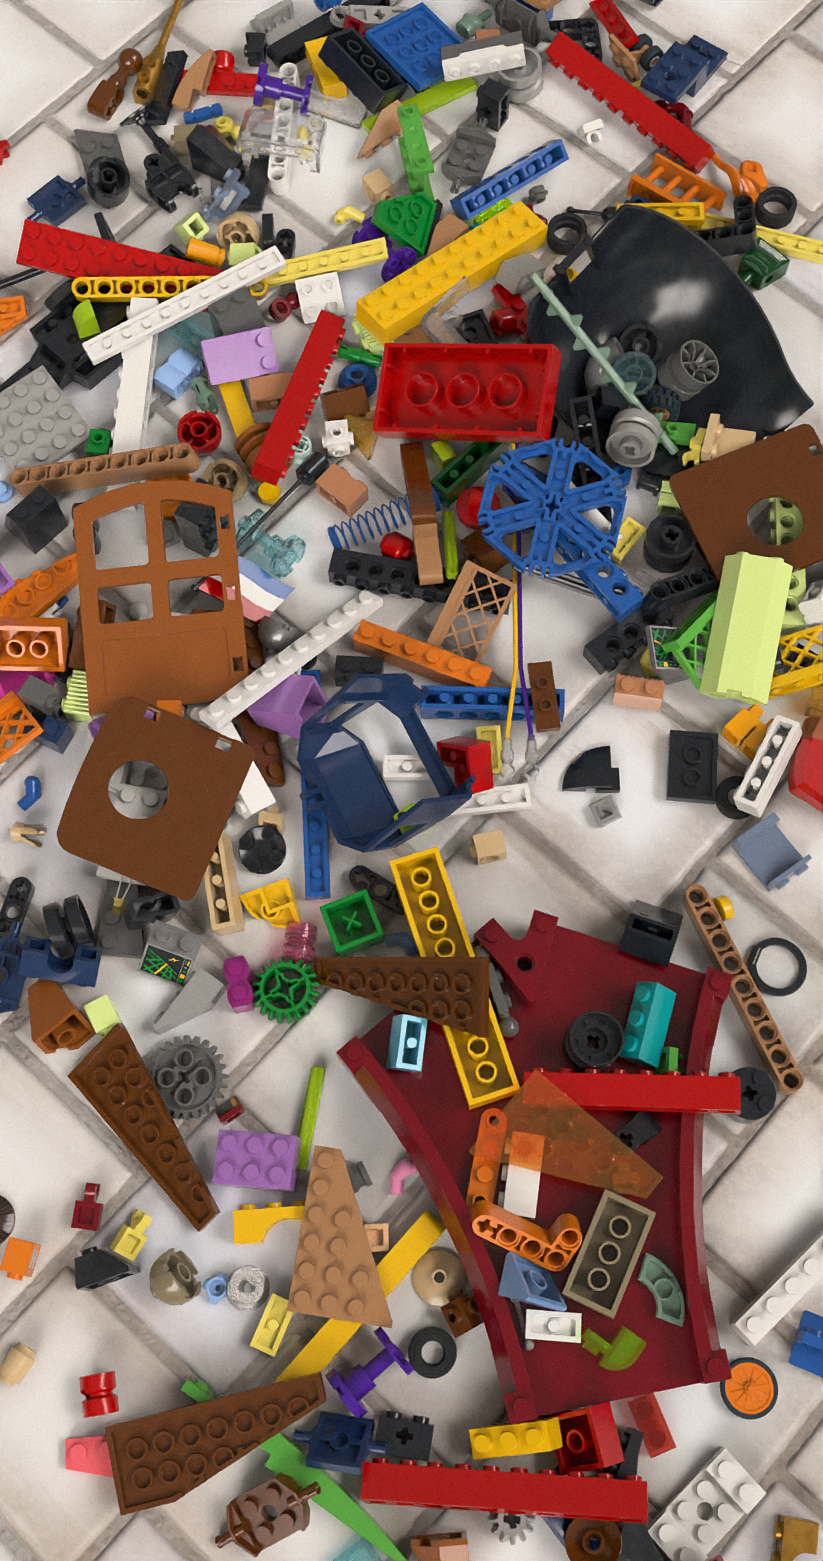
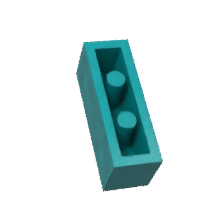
(647, 1024)

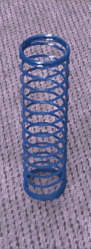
(334, 537)

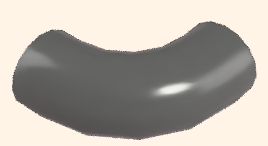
(594, 372)

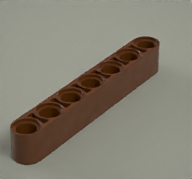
(418, 484)

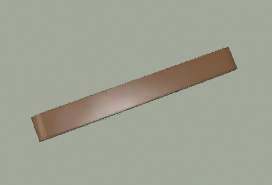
(107, 469)
(740, 1000)

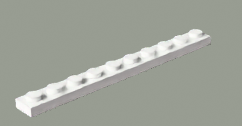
(183, 305)
(289, 660)

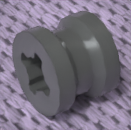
(359, 1176)

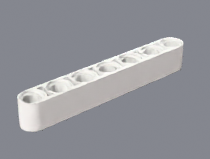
(280, 166)

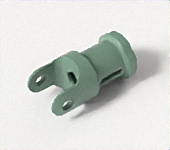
(204, 397)

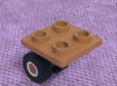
(640, 52)

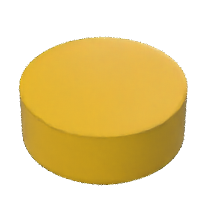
(269, 493)
(724, 907)

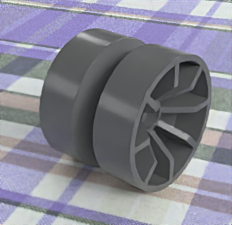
(688, 369)

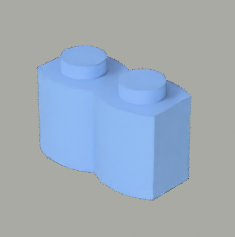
(177, 373)

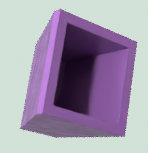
(289, 705)

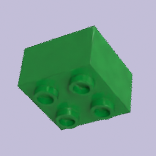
(352, 923)

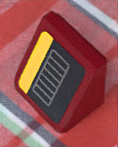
(229, 1110)

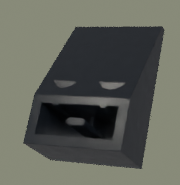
(651, 933)

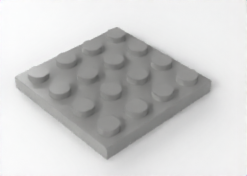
(38, 422)

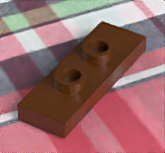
(543, 696)

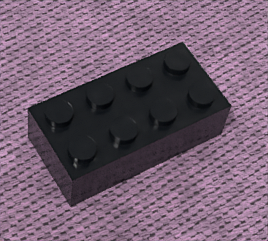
(362, 70)

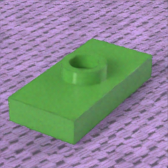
(679, 432)

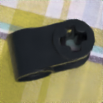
(639, 1130)

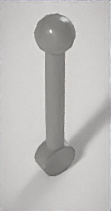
(528, 1343)

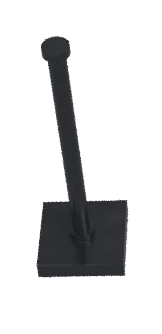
(105, 233)

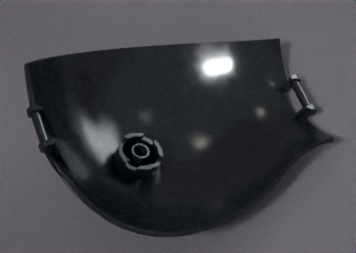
(659, 289)

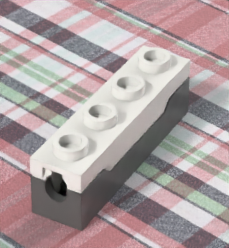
(483, 56)

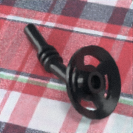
(140, 119)

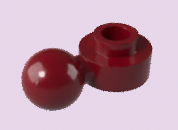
(284, 306)

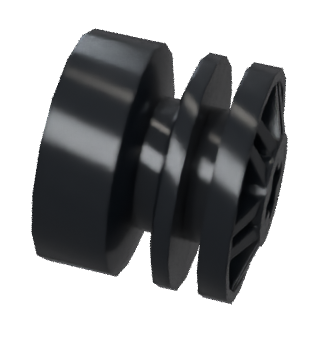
(601, 1029)

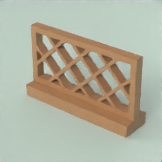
(456, 599)

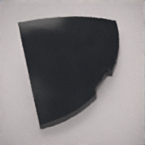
(589, 771)

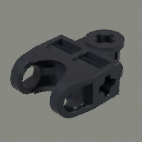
(167, 181)

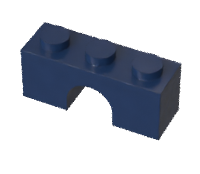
(41, 963)

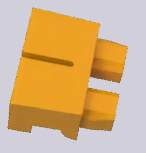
(742, 725)

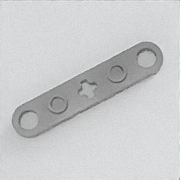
(365, 13)

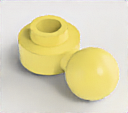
(226, 127)

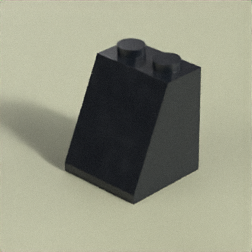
(36, 520)

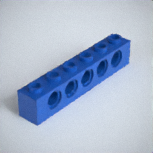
(509, 179)
(479, 703)

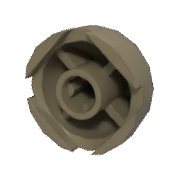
(174, 1279)

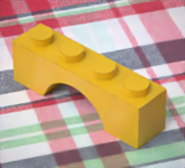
(253, 1224)

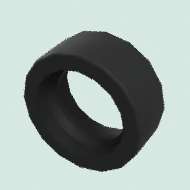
(779, 195)
(565, 220)

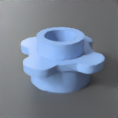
(210, 1287)

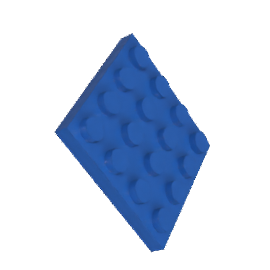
(413, 44)

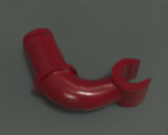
(683, 113)

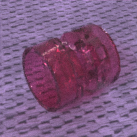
(299, 942)

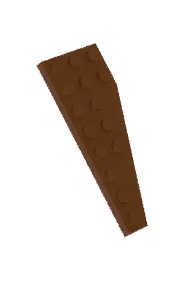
(179, 1449)

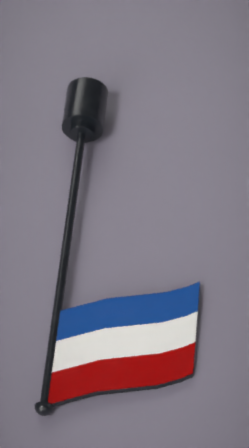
(259, 589)

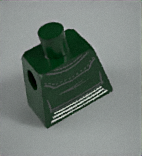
(762, 265)

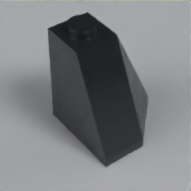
(212, 153)

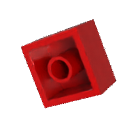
(588, 1439)

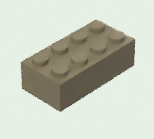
(608, 1254)

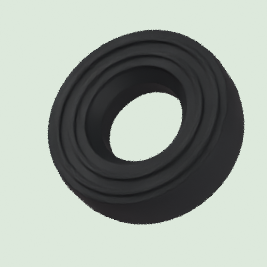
(59, 295)
(722, 802)
(415, 1357)

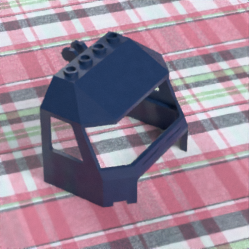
(347, 780)

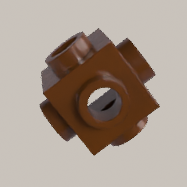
(462, 1312)

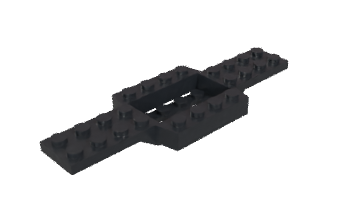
(58, 326)

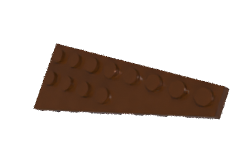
(261, 739)
(434, 988)
(130, 1103)

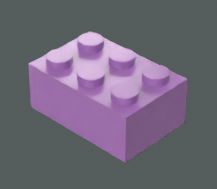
(257, 1160)

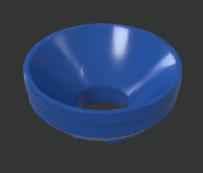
(369, 378)

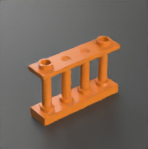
(676, 177)

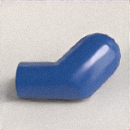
(33, 792)

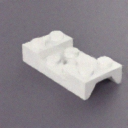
(727, 1490)

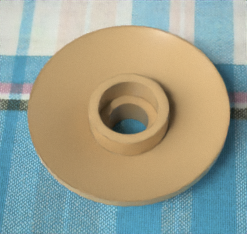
(428, 1266)

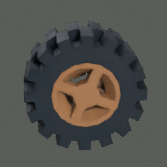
(662, 401)

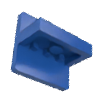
(808, 1344)

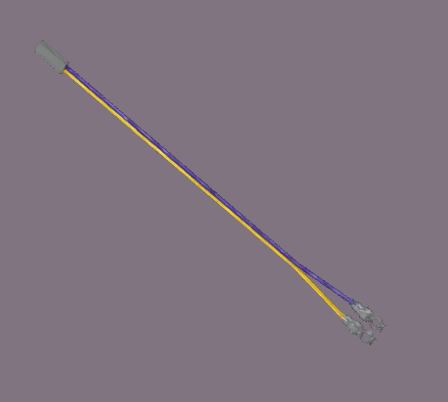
(507, 752)

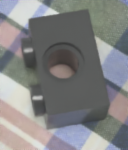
(40, 698)

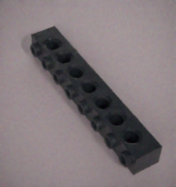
(390, 568)

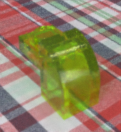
(617, 1355)

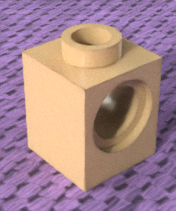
(377, 186)
(488, 847)

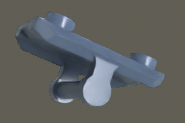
(221, 192)

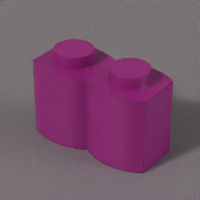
(239, 988)

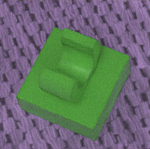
(668, 1061)

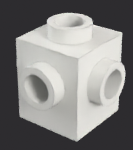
(337, 438)

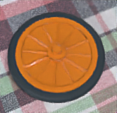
(751, 1390)

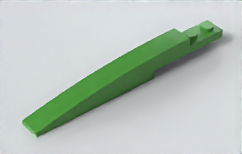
(290, 1460)

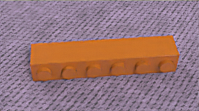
(419, 657)

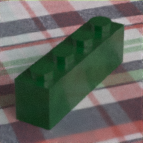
(466, 470)

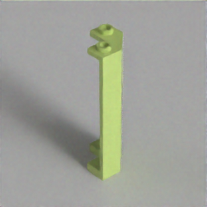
(746, 628)

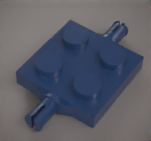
(57, 200)
(340, 1443)

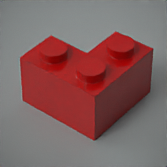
(468, 758)

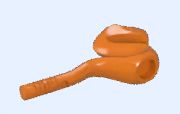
(747, 181)

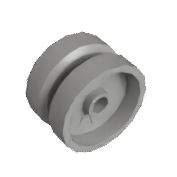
(526, 80)
(633, 438)

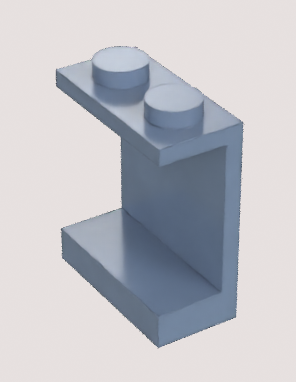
(770, 854)

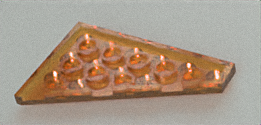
(557, 1137)

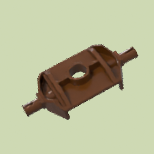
(251, 1524)

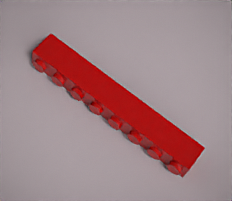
(648, 1091)

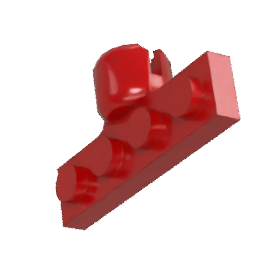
(226, 81)
(512, 316)

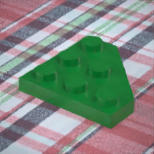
(406, 219)

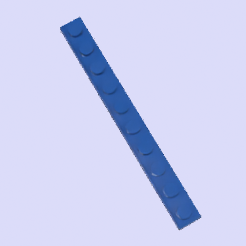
(315, 839)

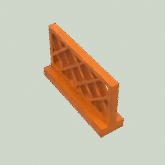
(10, 708)

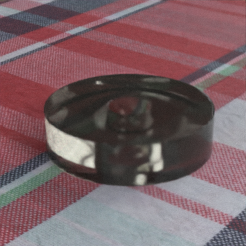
(259, 1288)

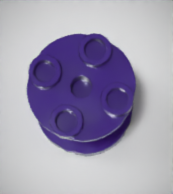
(273, 88)
(397, 261)
(361, 1379)

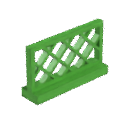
(686, 637)

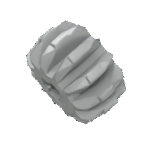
(511, 1530)

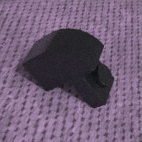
(608, 403)

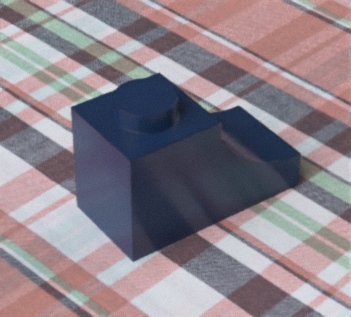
(56, 733)

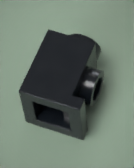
(255, 48)

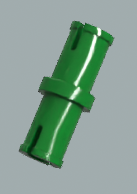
(360, 356)

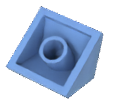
(530, 1283)

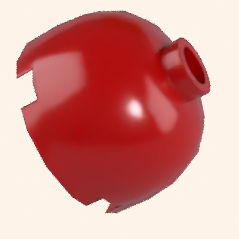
(200, 431)

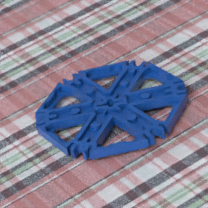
(569, 520)

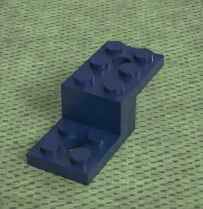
(683, 69)

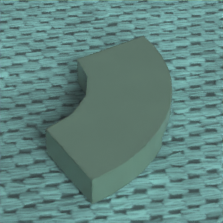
(665, 1290)

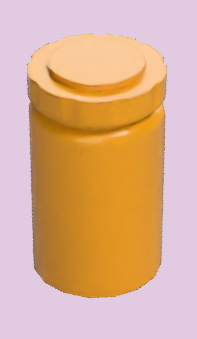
(205, 253)

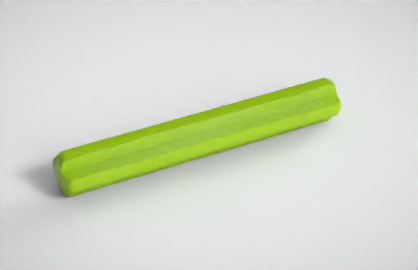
(450, 544)
(309, 1113)

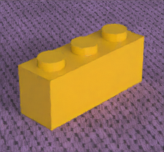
(325, 78)
(516, 1438)

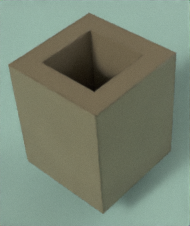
(179, 141)

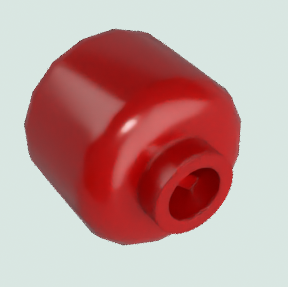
(397, 546)

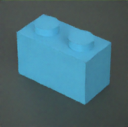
(406, 1043)

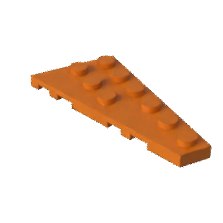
(40, 590)

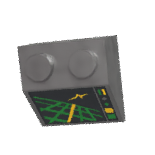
(662, 663)
(170, 953)

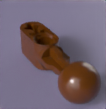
(110, 92)

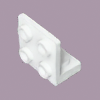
(319, 293)

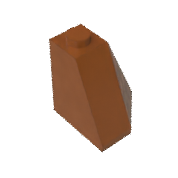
(56, 1018)
(441, 1546)

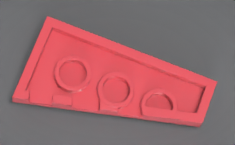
(88, 1455)

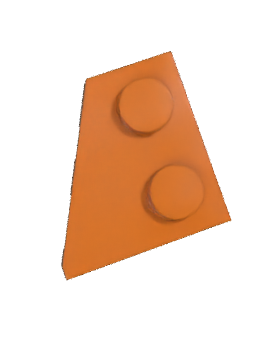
(12, 312)

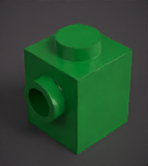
(98, 442)

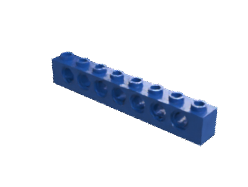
(602, 587)

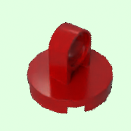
(469, 504)

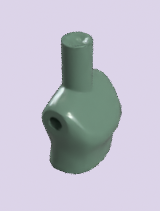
(469, 23)

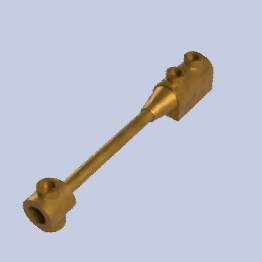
(152, 65)

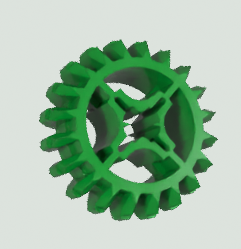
(296, 984)

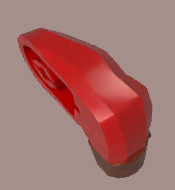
(806, 764)

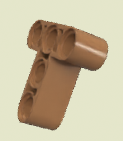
(427, 554)

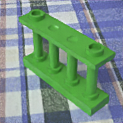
(415, 150)

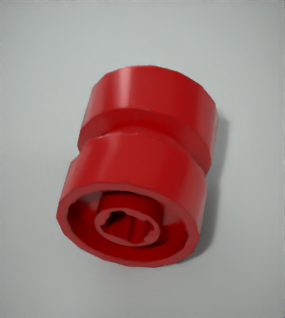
(99, 1394)

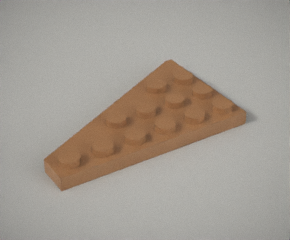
(334, 1259)

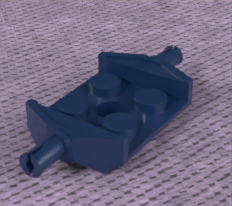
(10, 961)

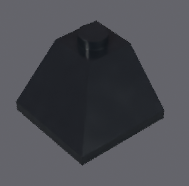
(100, 1268)

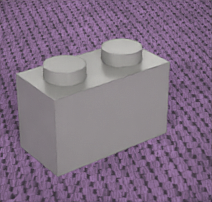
(516, 271)

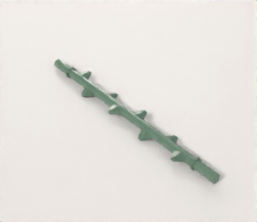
(599, 354)

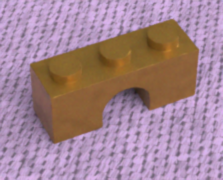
(794, 1537)

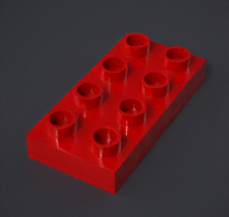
(467, 392)

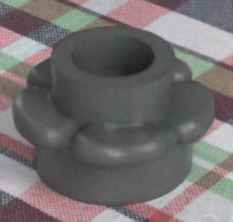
(537, 194)

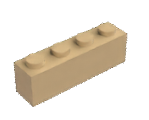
(223, 890)

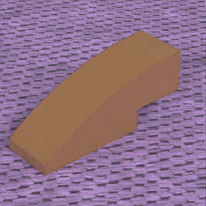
(194, 82)

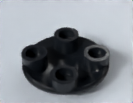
(262, 849)

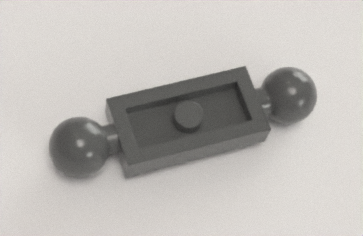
(507, 1024)

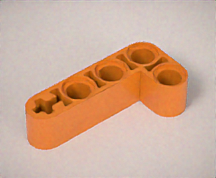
(491, 1220)

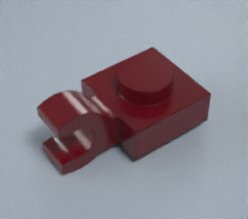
(88, 1213)

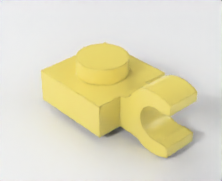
(695, 446)
(131, 1239)

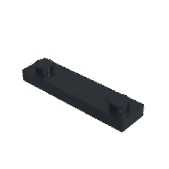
(166, 87)

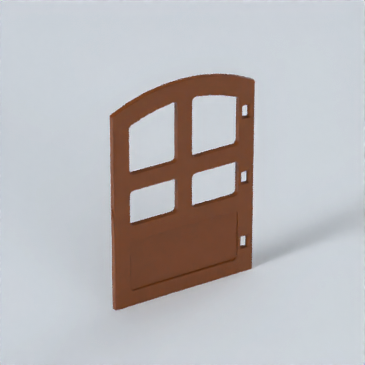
(168, 654)

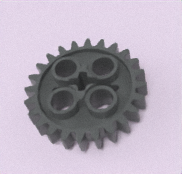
(202, 1094)

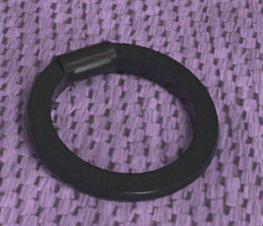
(754, 957)

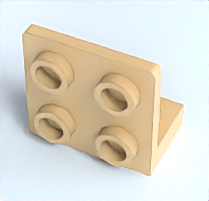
(723, 440)

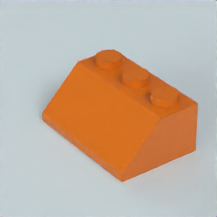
(33, 644)

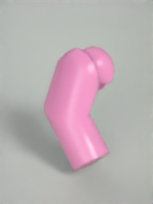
(398, 1173)

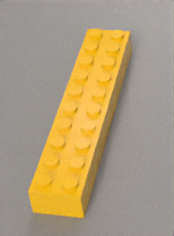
(476, 255)
(440, 932)

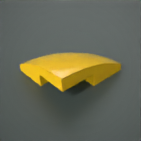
(273, 903)

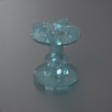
(281, 551)

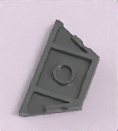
(97, 144)

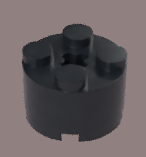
(108, 181)
(762, 1091)

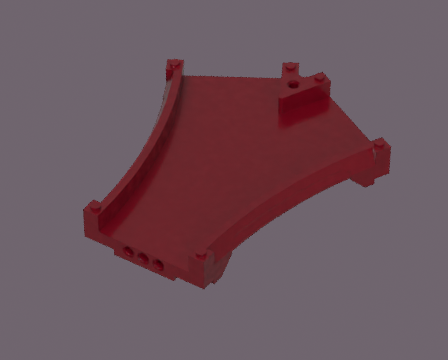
(437, 1130)

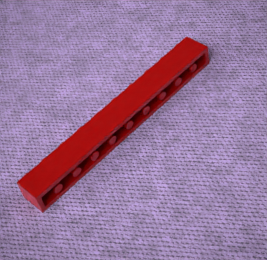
(630, 103)
(298, 398)
(506, 1492)

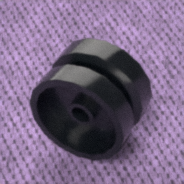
(668, 543)
(68, 925)

